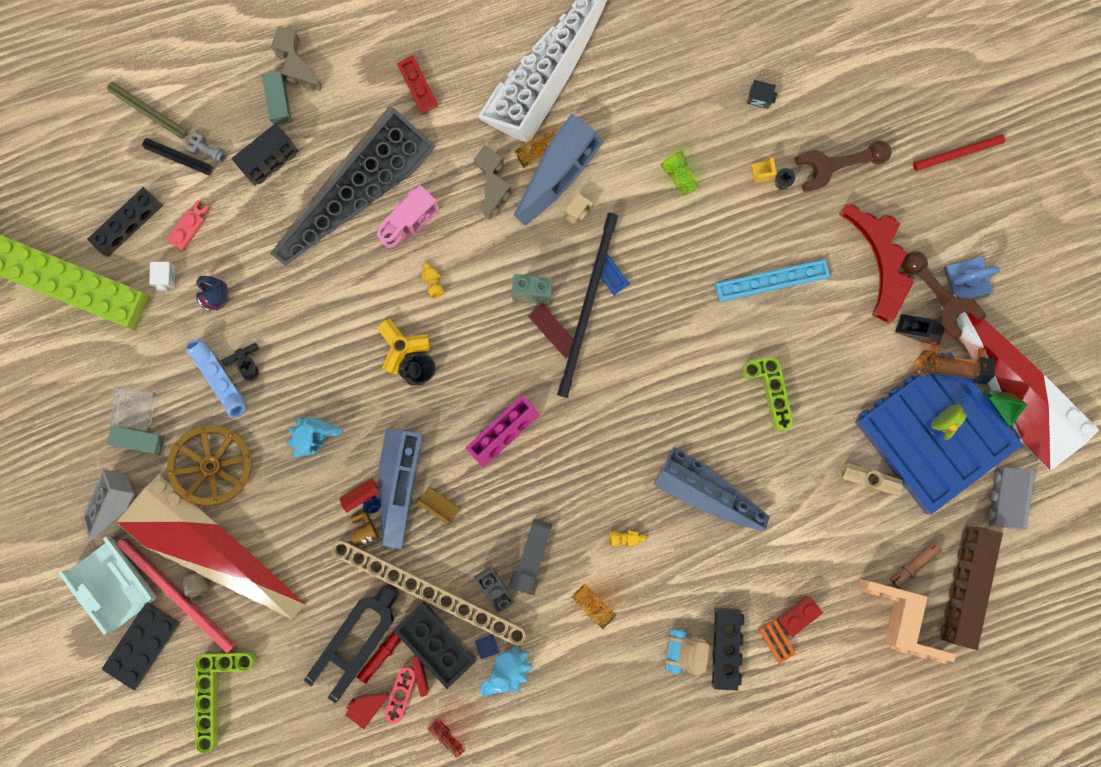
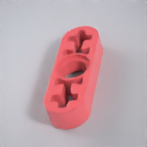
(390, 707)

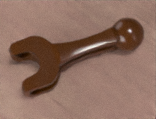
(823, 166)
(916, 264)

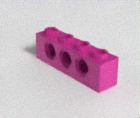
(502, 431)

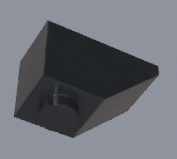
(920, 328)

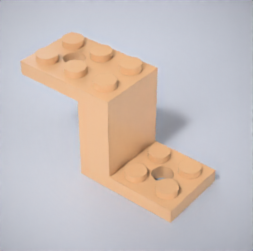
(906, 622)

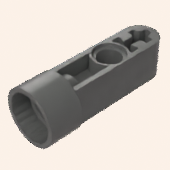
(525, 578)

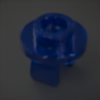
(372, 505)

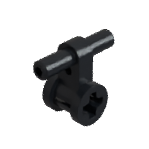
(245, 364)

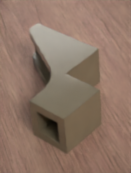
(294, 69)
(496, 188)

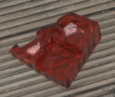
(443, 735)

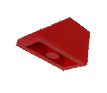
(365, 707)

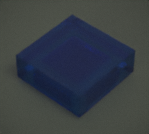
(487, 646)

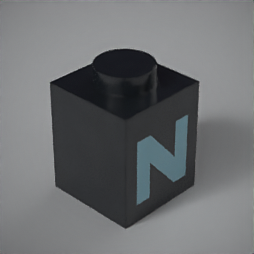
(762, 94)

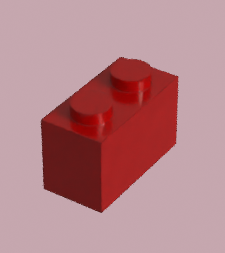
(799, 616)

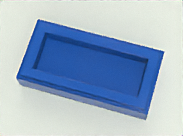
(613, 277)

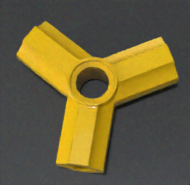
(392, 335)

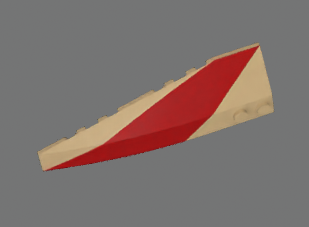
(188, 536)

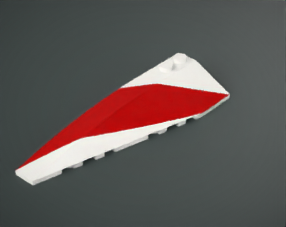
(1050, 423)

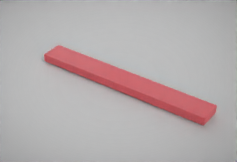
(176, 595)

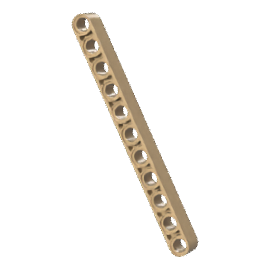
(436, 600)

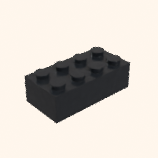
(435, 645)

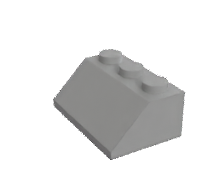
(1011, 498)

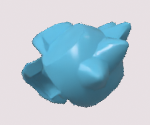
(310, 435)
(507, 673)

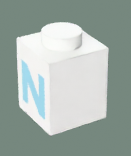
(162, 275)

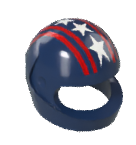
(213, 297)

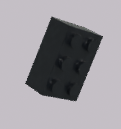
(265, 154)

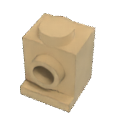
(577, 209)

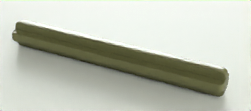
(147, 110)

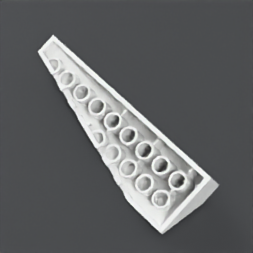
(531, 90)

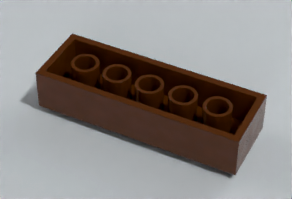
(971, 587)

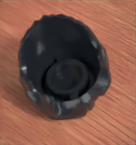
(417, 369)

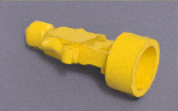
(430, 276)
(630, 538)

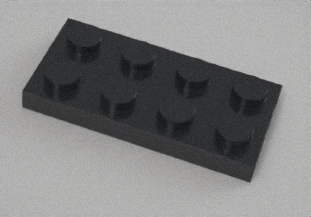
(140, 646)

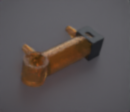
(979, 370)

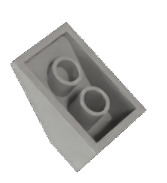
(107, 502)

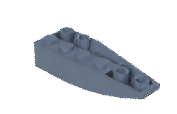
(559, 167)
(397, 481)
(707, 491)

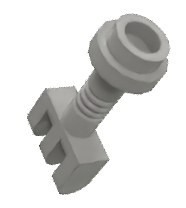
(217, 154)

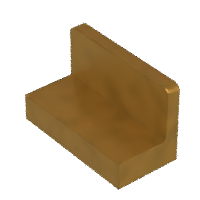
(438, 506)

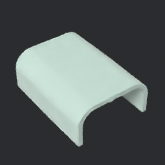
(108, 586)

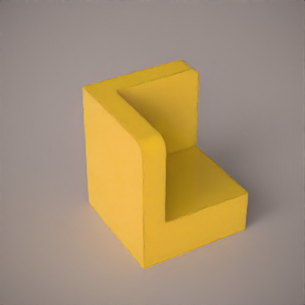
(764, 171)

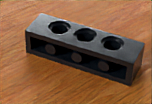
(125, 222)
(731, 680)

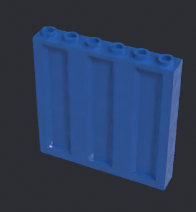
(917, 454)

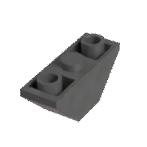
(494, 588)

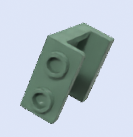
(532, 289)

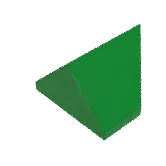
(1006, 405)

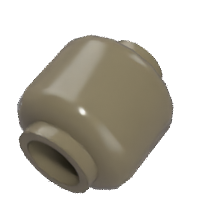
(195, 586)

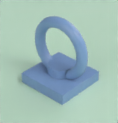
(970, 278)

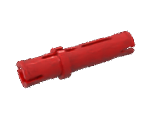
(385, 650)

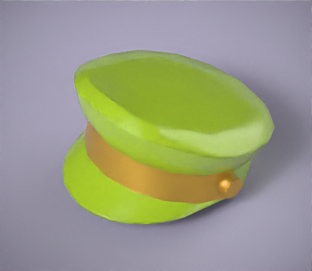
(949, 420)

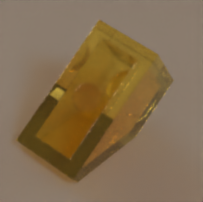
(533, 150)
(594, 606)

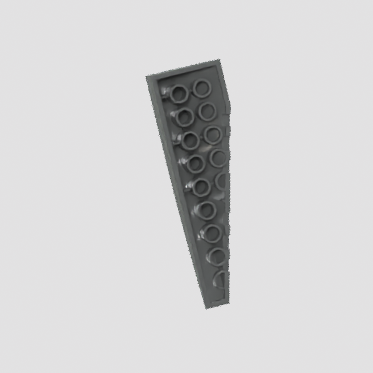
(375, 165)

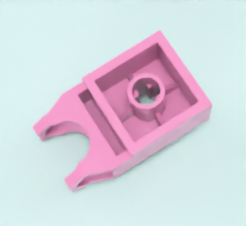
(408, 216)

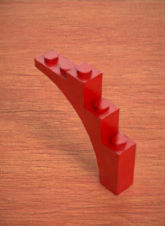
(889, 257)

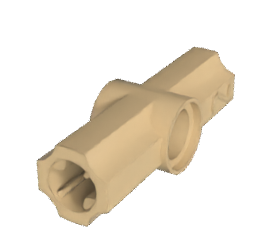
(882, 482)

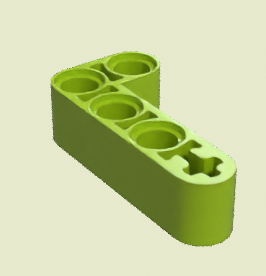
(771, 395)

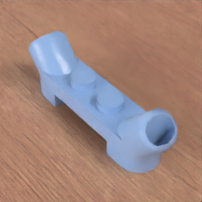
(217, 377)

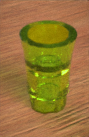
(680, 173)

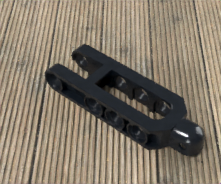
(382, 605)

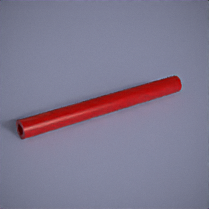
(958, 152)

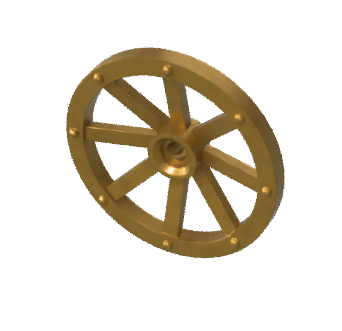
(205, 462)

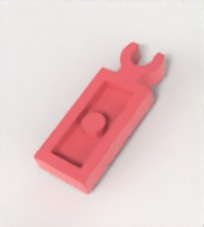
(188, 226)

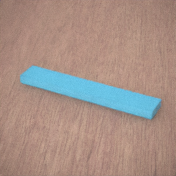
(772, 280)

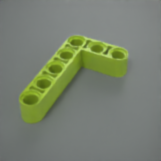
(211, 692)

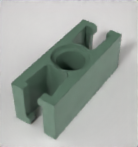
(276, 98)
(135, 440)

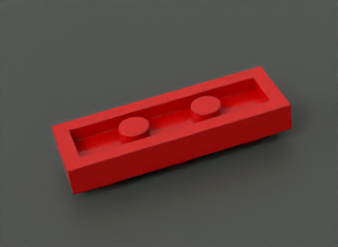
(417, 84)

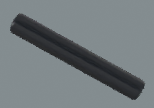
(177, 156)

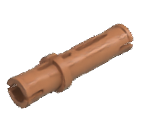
(910, 570)

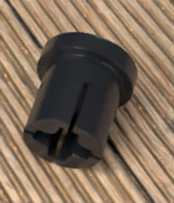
(788, 175)

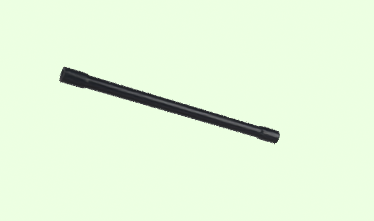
(608, 230)

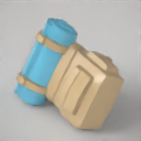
(687, 653)

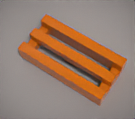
(785, 655)

